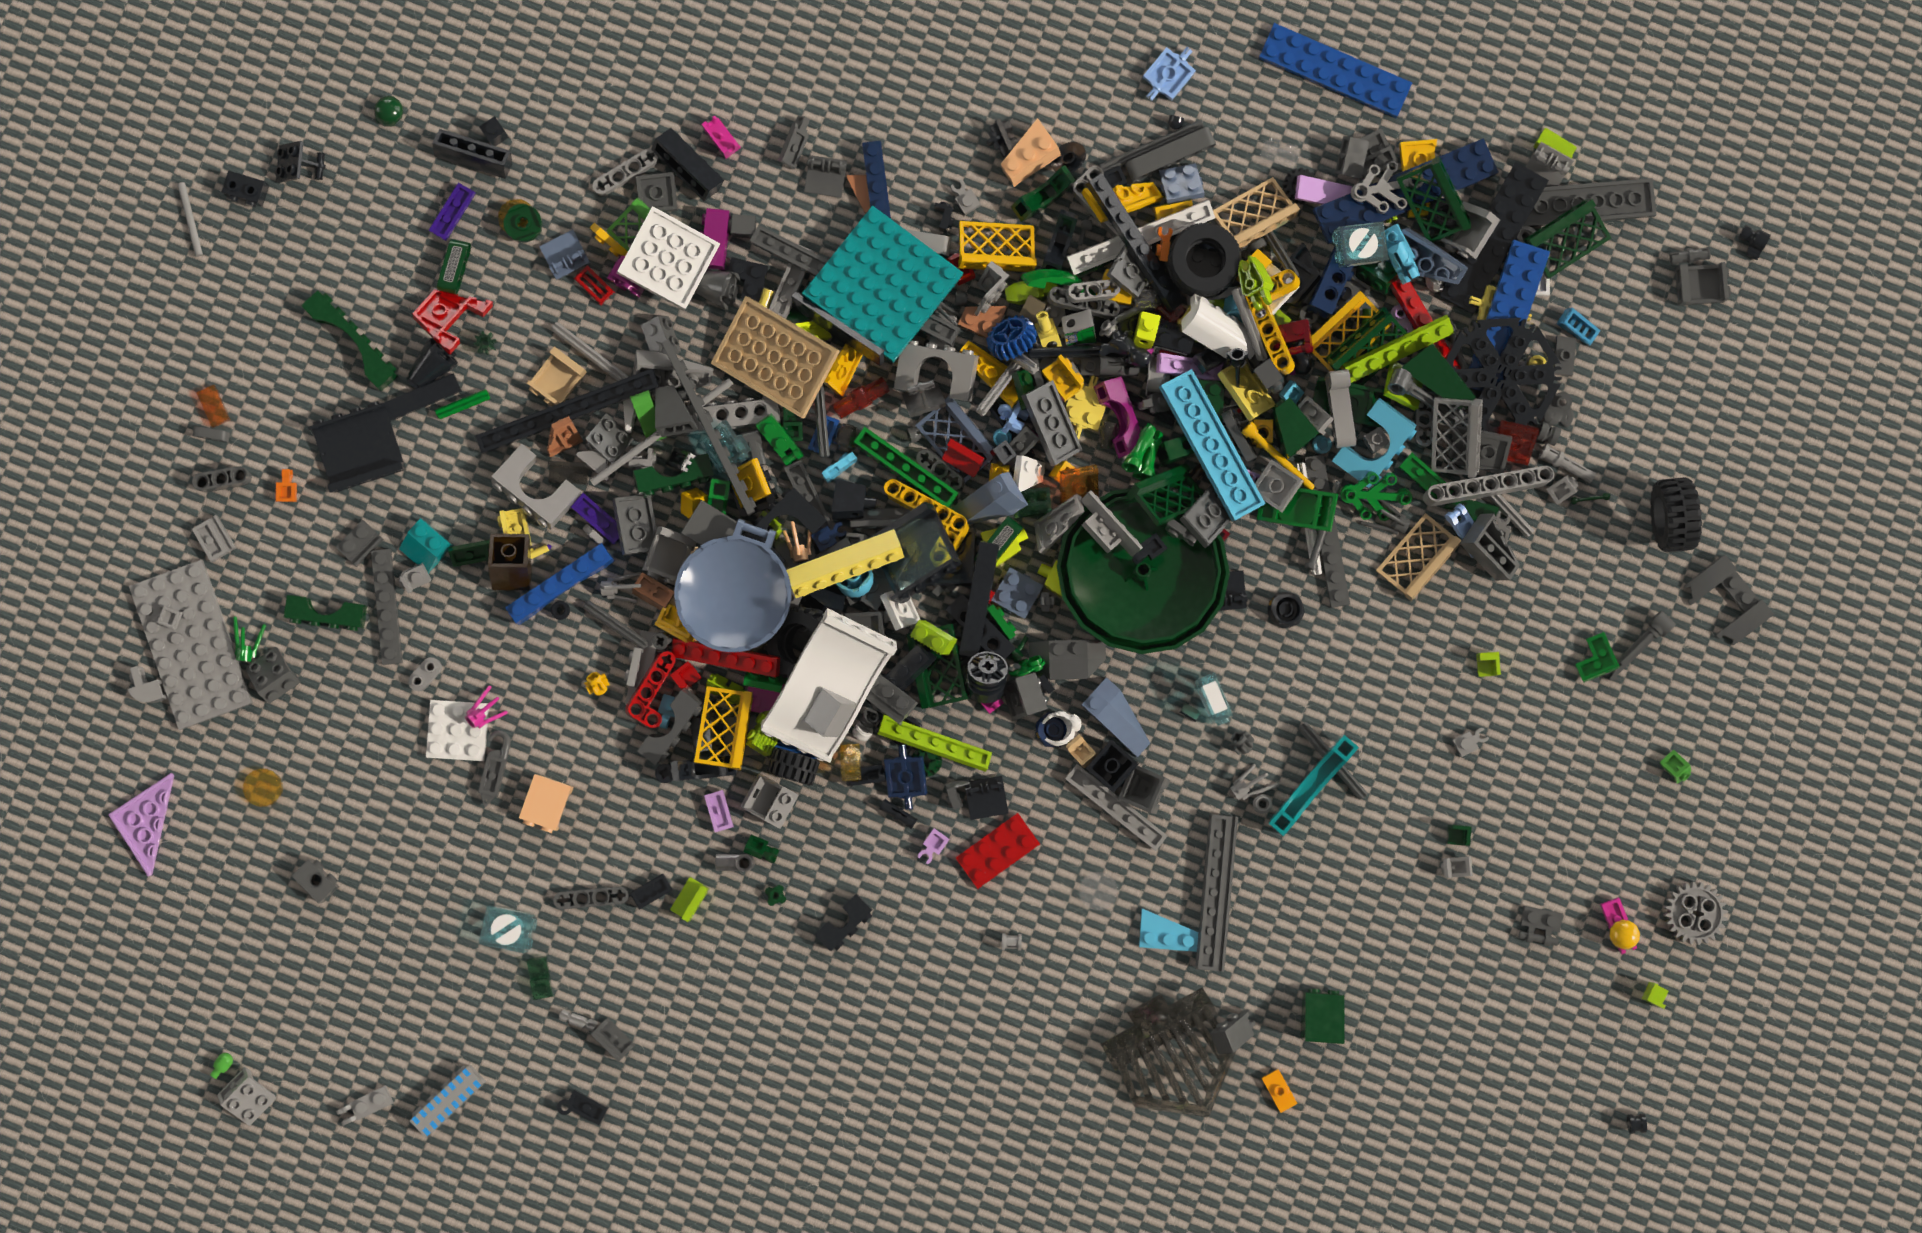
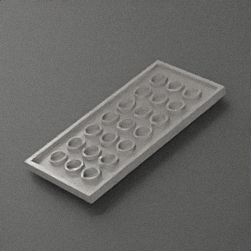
(197, 657)

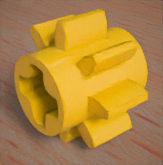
(596, 683)

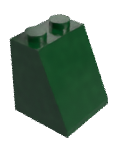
(1291, 427)
(1323, 1017)

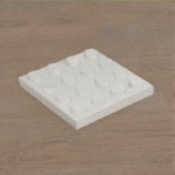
(668, 258)

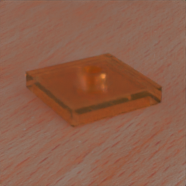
(1079, 482)

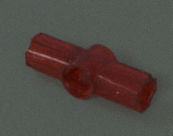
(860, 397)

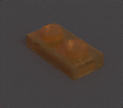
(213, 406)

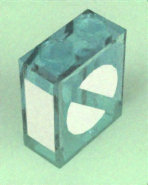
(1360, 244)
(1213, 699)
(507, 929)

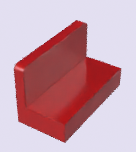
(963, 458)

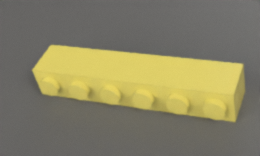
(845, 563)

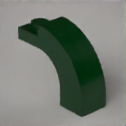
(1044, 195)

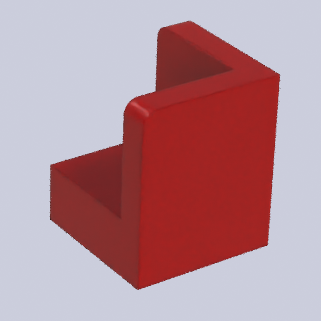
(686, 676)

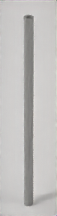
(654, 437)

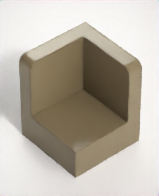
(1032, 307)

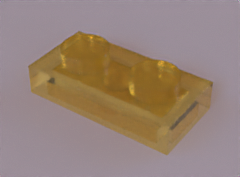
(850, 762)

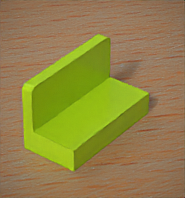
(1556, 142)
(689, 899)

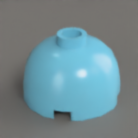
(857, 585)

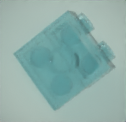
(735, 443)

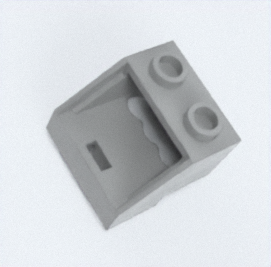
(764, 796)

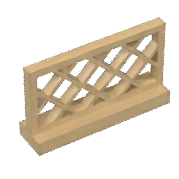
(1267, 224)
(1432, 566)

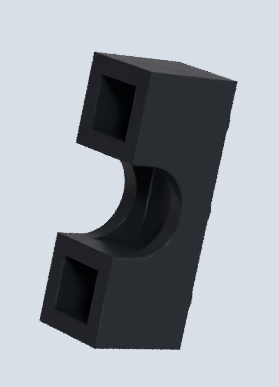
(858, 911)

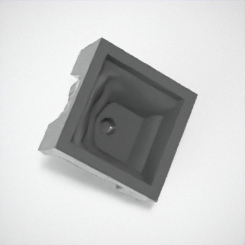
(1144, 789)

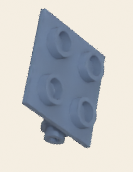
(564, 254)

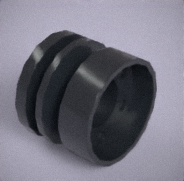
(986, 677)

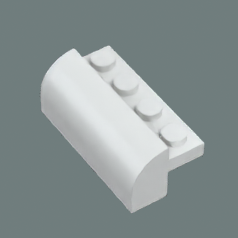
(1215, 328)

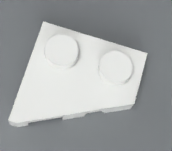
(1028, 472)

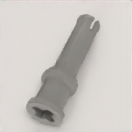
(1559, 459)

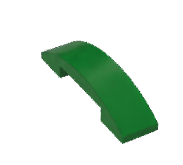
(1040, 277)

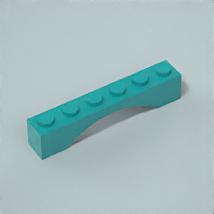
(1313, 784)

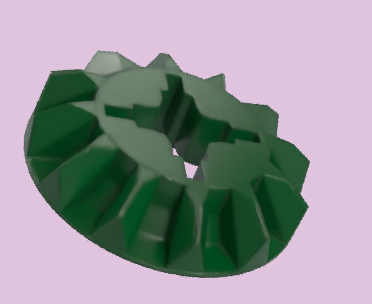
(933, 767)

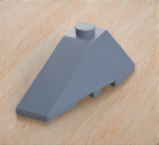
(1432, 260)
(991, 501)
(1114, 713)

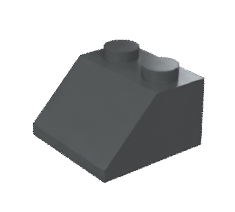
(1024, 696)

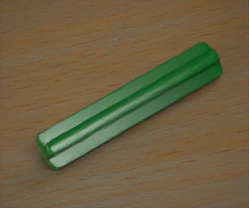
(462, 404)

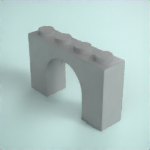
(962, 366)
(546, 510)

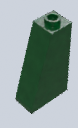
(1438, 375)

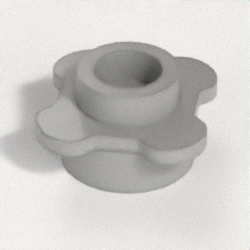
(1108, 328)

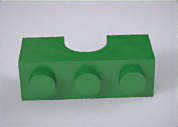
(719, 494)

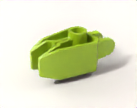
(1255, 282)
(1019, 292)

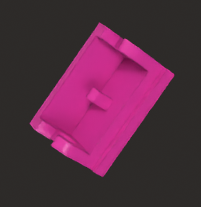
(721, 137)

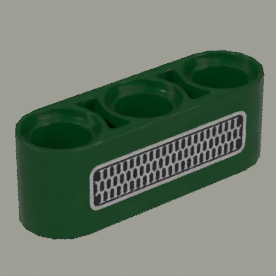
(454, 266)
(1005, 535)

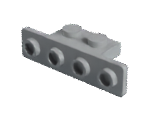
(1106, 527)
(640, 663)

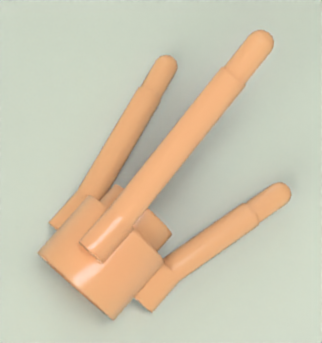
(798, 552)

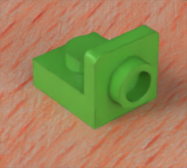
(1676, 766)

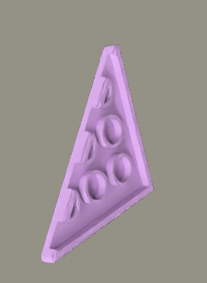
(142, 821)

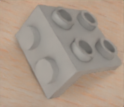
(993, 283)

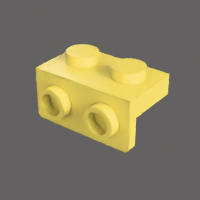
(513, 522)

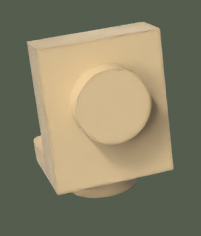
(1081, 751)

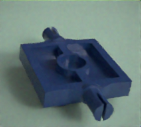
(905, 776)

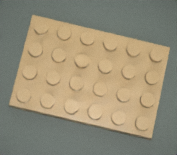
(775, 357)

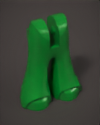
(1143, 455)

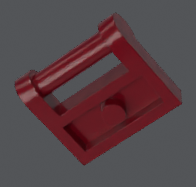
(1296, 332)

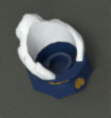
(1057, 728)

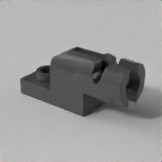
(1106, 367)

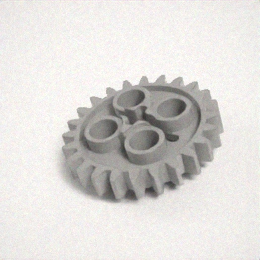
(1713, 916)

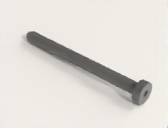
(1320, 538)

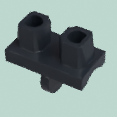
(999, 137)

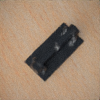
(869, 774)

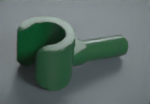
(1016, 654)

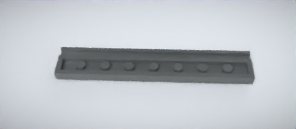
(882, 694)
(1216, 893)

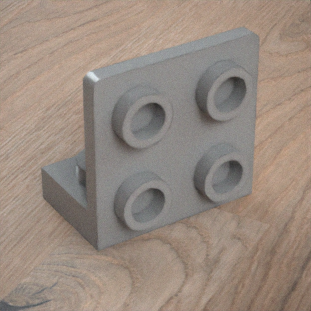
(245, 1097)

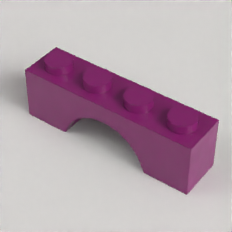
(1114, 395)

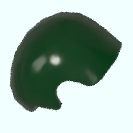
(388, 111)

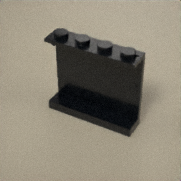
(357, 447)

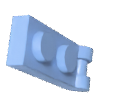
(1461, 527)

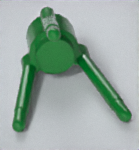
(244, 652)

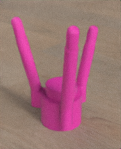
(475, 717)

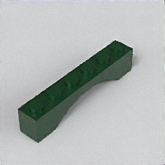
(375, 368)

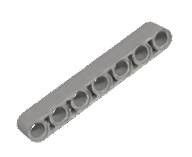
(1495, 481)

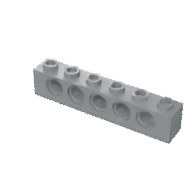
(731, 408)

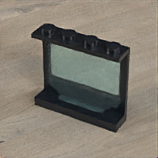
(926, 552)

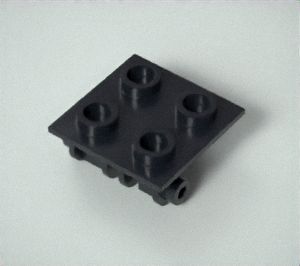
(1235, 593)
(986, 797)

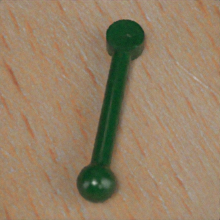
(1606, 496)

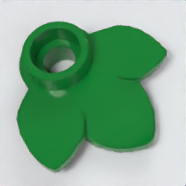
(1028, 665)

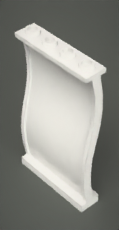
(838, 658)

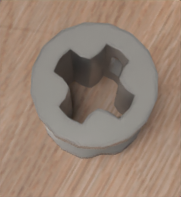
(1011, 942)

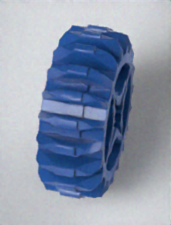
(1011, 337)

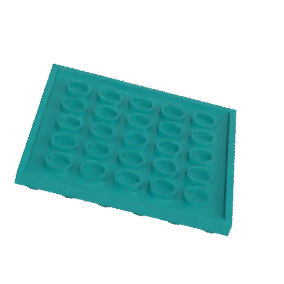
(883, 283)

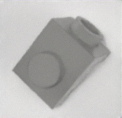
(1457, 867)

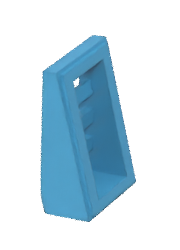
(1568, 326)

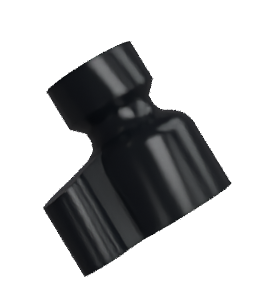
(1756, 239)

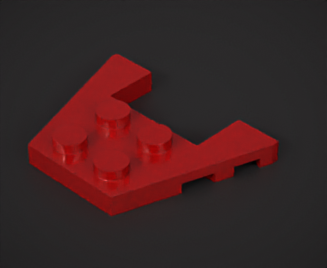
(440, 312)

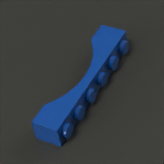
(547, 591)

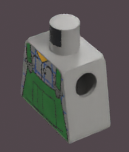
(1078, 329)

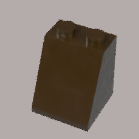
(510, 562)

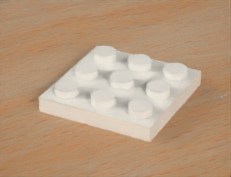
(451, 734)

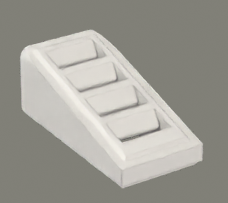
(629, 415)

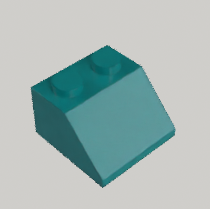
(425, 545)

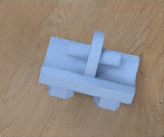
(1012, 413)

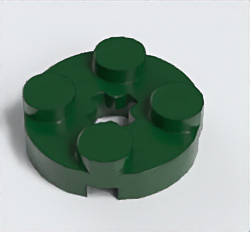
(512, 219)

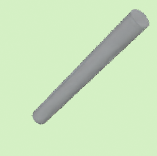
(190, 219)

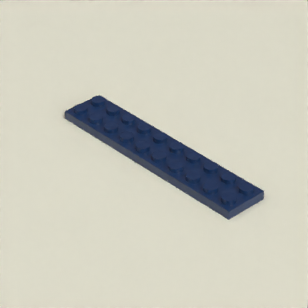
(1463, 165)

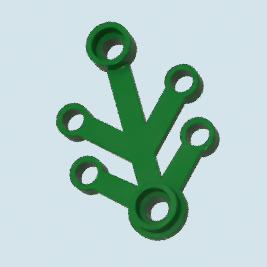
(1373, 494)

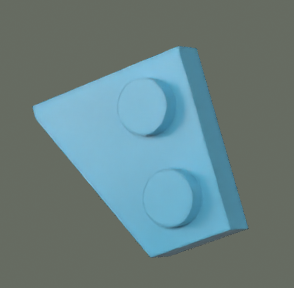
(836, 469)

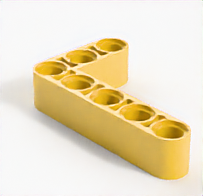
(1268, 320)
(948, 523)

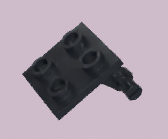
(291, 160)

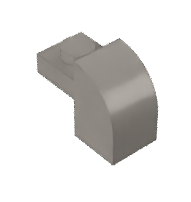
(145, 691)

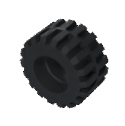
(793, 766)

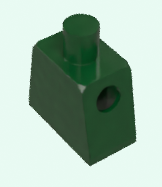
(1174, 451)

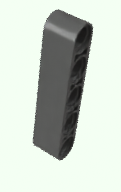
(1170, 154)

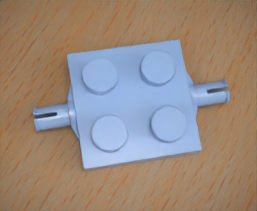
(1169, 73)

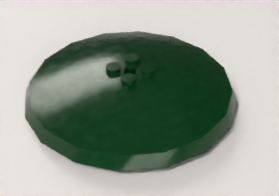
(1135, 610)

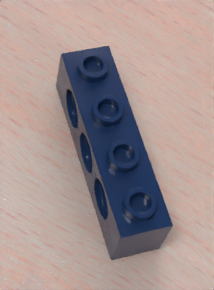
(1319, 303)

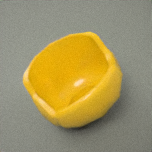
(1624, 934)

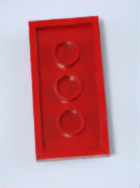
(997, 850)

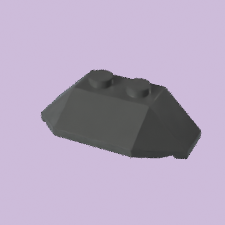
(1069, 657)

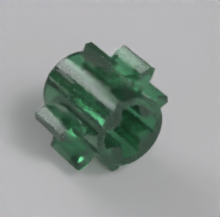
(486, 348)

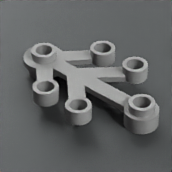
(1382, 188)

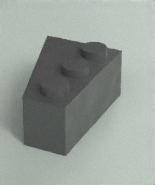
(1489, 548)

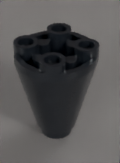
(430, 364)

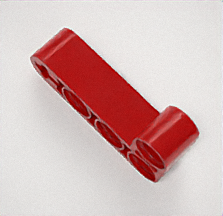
(653, 687)

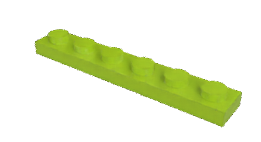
(1399, 348)
(935, 743)

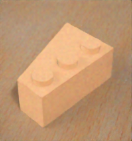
(1030, 154)

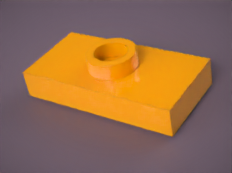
(1279, 1090)

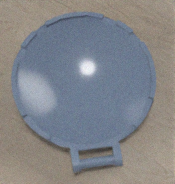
(733, 591)

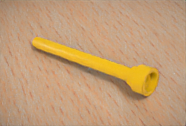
(1251, 432)

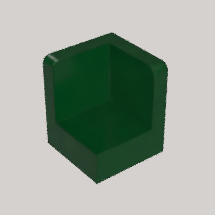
(1459, 835)

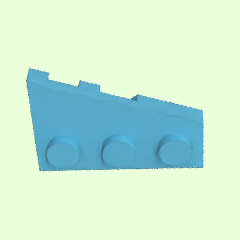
(1165, 934)

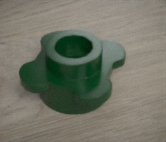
(773, 900)

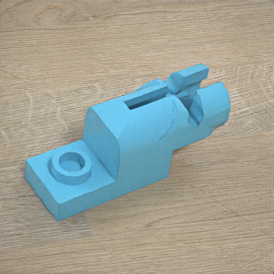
(1400, 254)

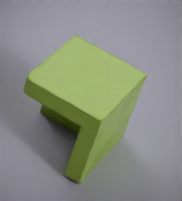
(1488, 664)
(1655, 995)

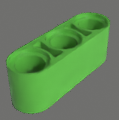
(645, 412)

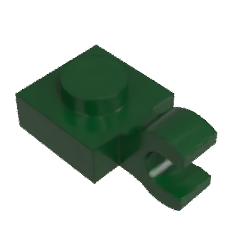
(759, 847)

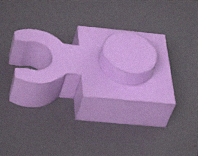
(935, 843)

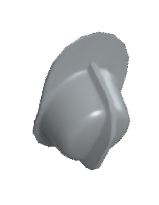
(1155, 379)

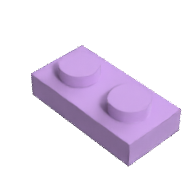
(719, 811)

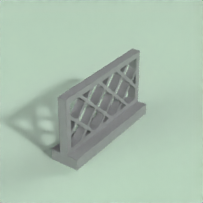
(1473, 434)

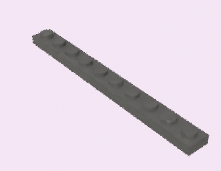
(706, 419)

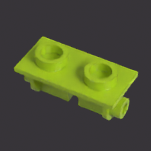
(720, 682)

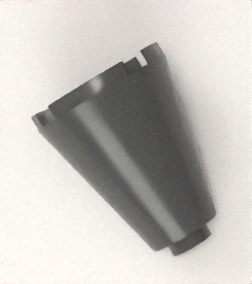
(719, 288)

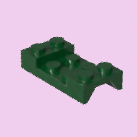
(1361, 399)

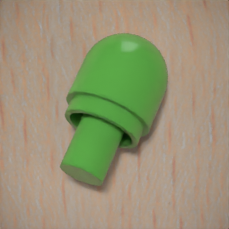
(221, 1064)

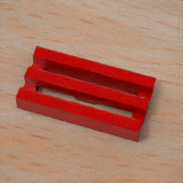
(605, 296)

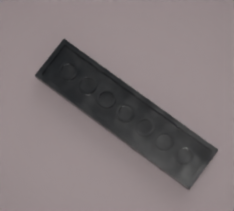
(1512, 207)

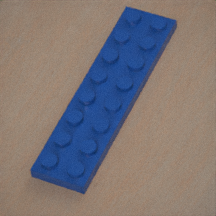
(1335, 70)
(1514, 293)

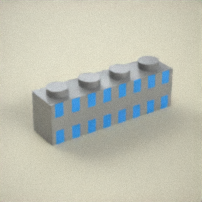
(444, 1104)

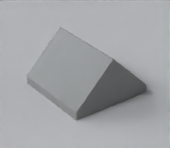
(830, 713)

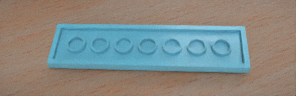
(1212, 445)

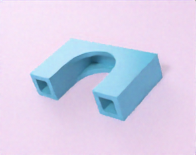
(1399, 430)

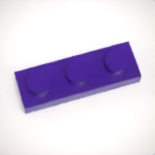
(452, 211)
(596, 517)

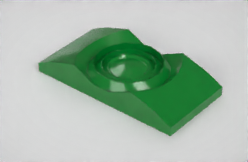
(1306, 510)

